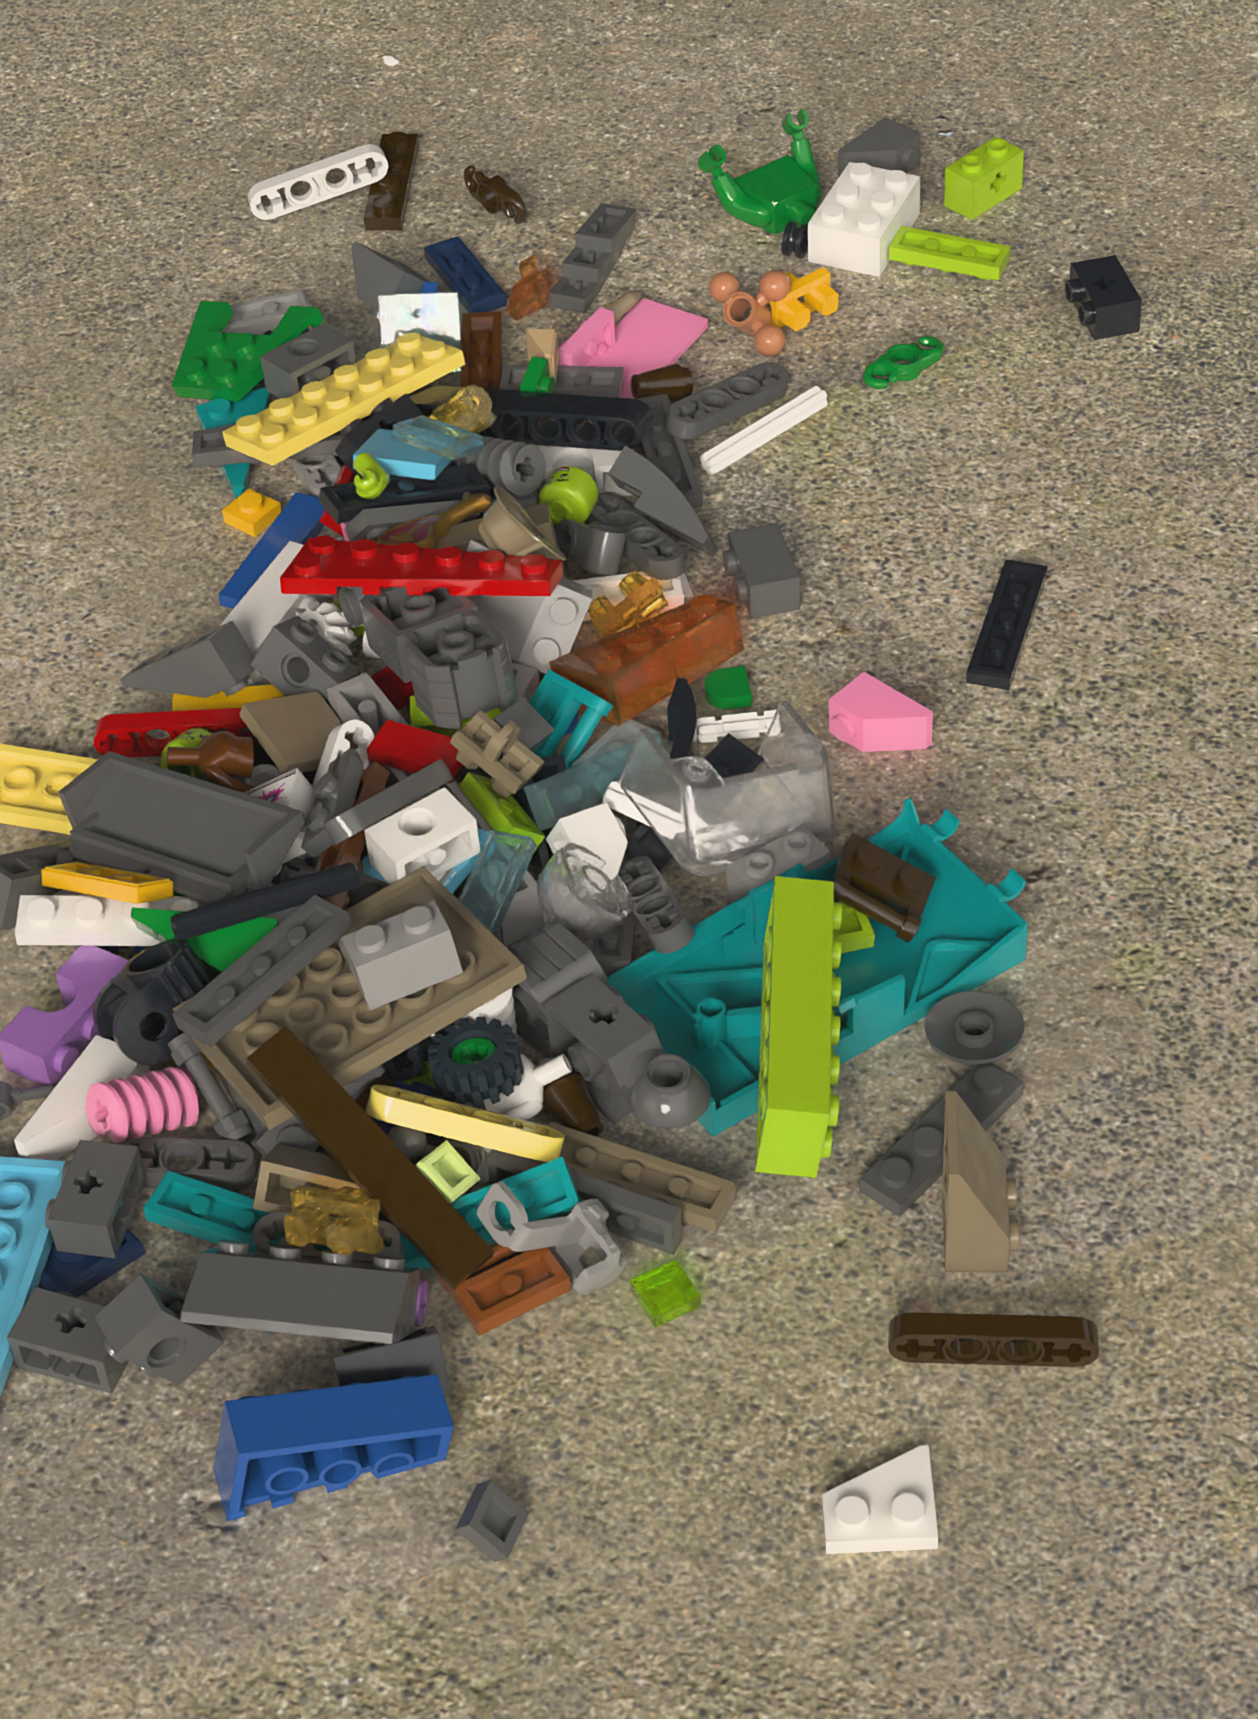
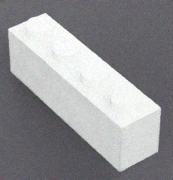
(267, 606)

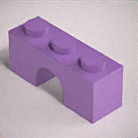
(48, 1043)

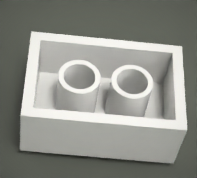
(862, 218)

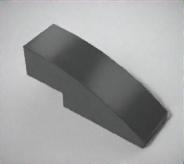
(660, 500)

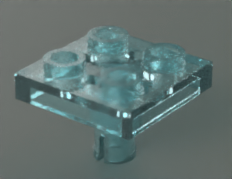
(439, 309)

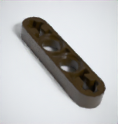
(934, 1339)

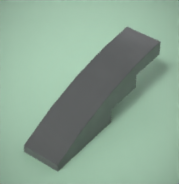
(593, 258)

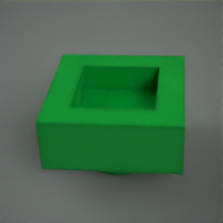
(538, 377)

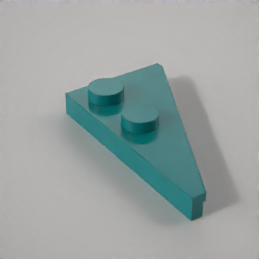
(223, 412)

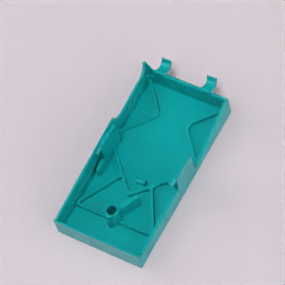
(711, 989)

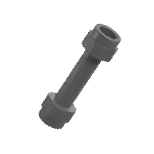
(230, 1124)

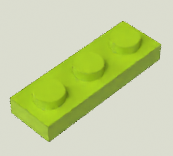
(949, 253)

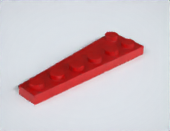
(331, 563)

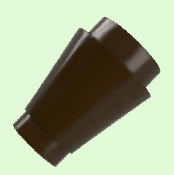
(668, 380)
(571, 1104)

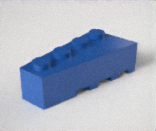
(327, 1438)

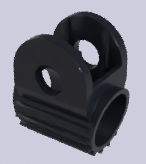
(139, 1001)

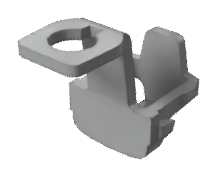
(564, 1236)

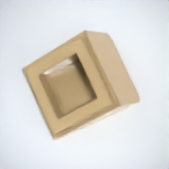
(544, 344)

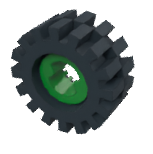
(465, 1081)

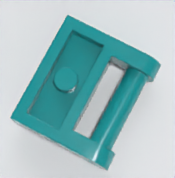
(558, 703)

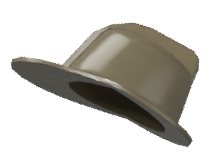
(511, 530)

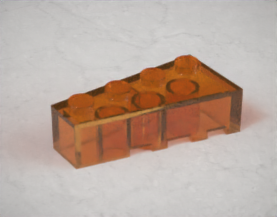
(646, 659)

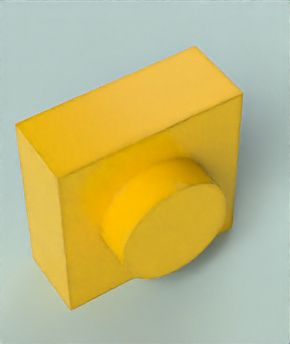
(251, 512)

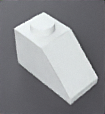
(595, 830)

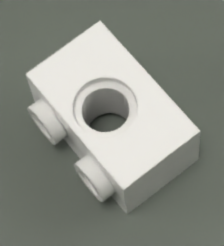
(429, 834)

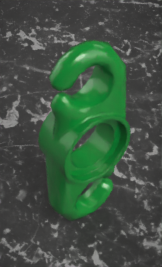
(886, 365)

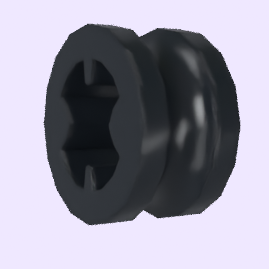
(795, 240)

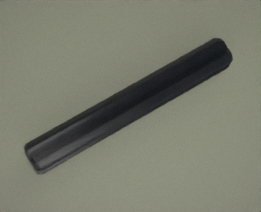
(264, 901)

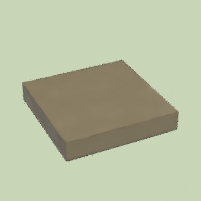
(292, 729)

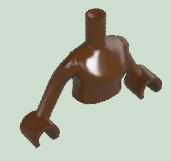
(219, 758)

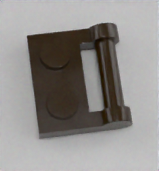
(881, 886)

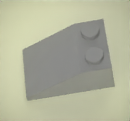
(536, 625)

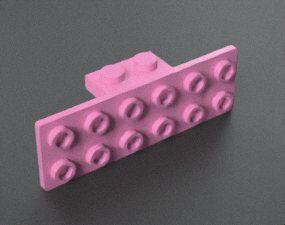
(640, 342)

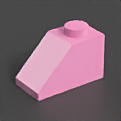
(878, 717)

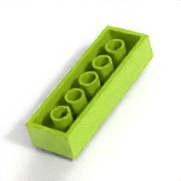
(798, 1028)

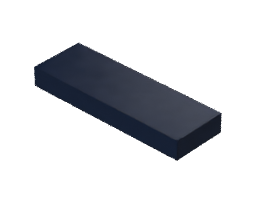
(465, 275)

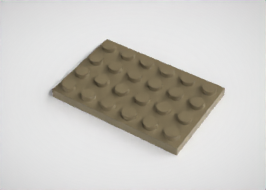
(332, 1017)

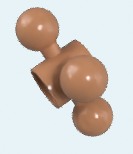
(773, 287)

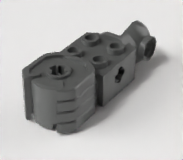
(440, 645)
(616, 1051)

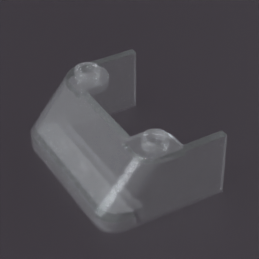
(719, 819)

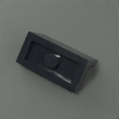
(375, 1362)

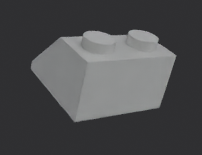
(401, 954)

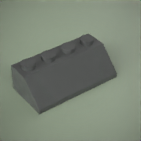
(303, 1294)

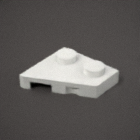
(883, 1508)

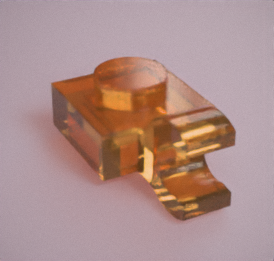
(531, 291)

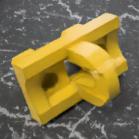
(817, 296)

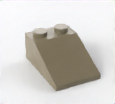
(975, 1195)

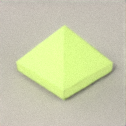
(448, 1172)

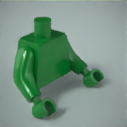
(774, 192)

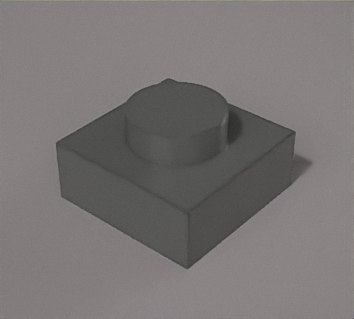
(492, 1521)

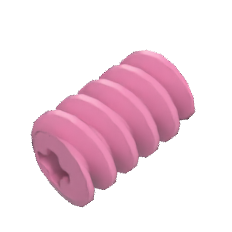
(143, 1104)

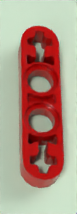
(172, 722)

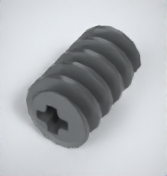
(509, 464)

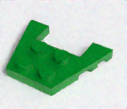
(230, 363)

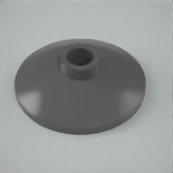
(974, 1027)

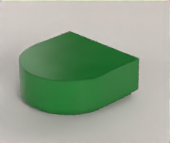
(728, 688)

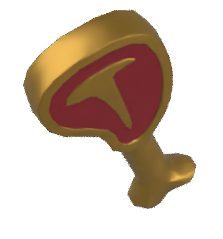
(429, 529)

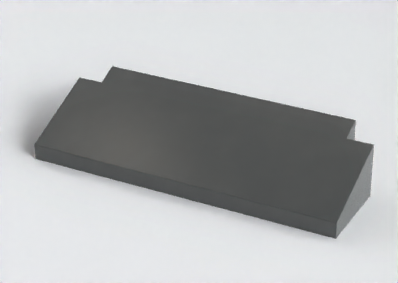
(177, 828)

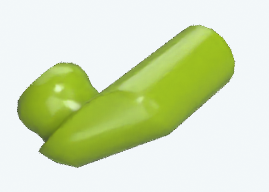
(373, 478)

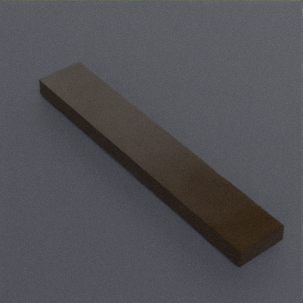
(370, 1157)

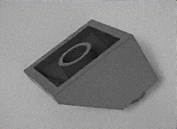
(382, 275)

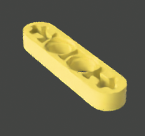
(464, 1123)

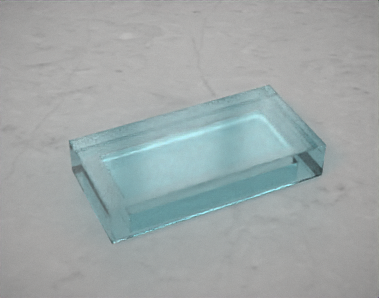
(438, 437)

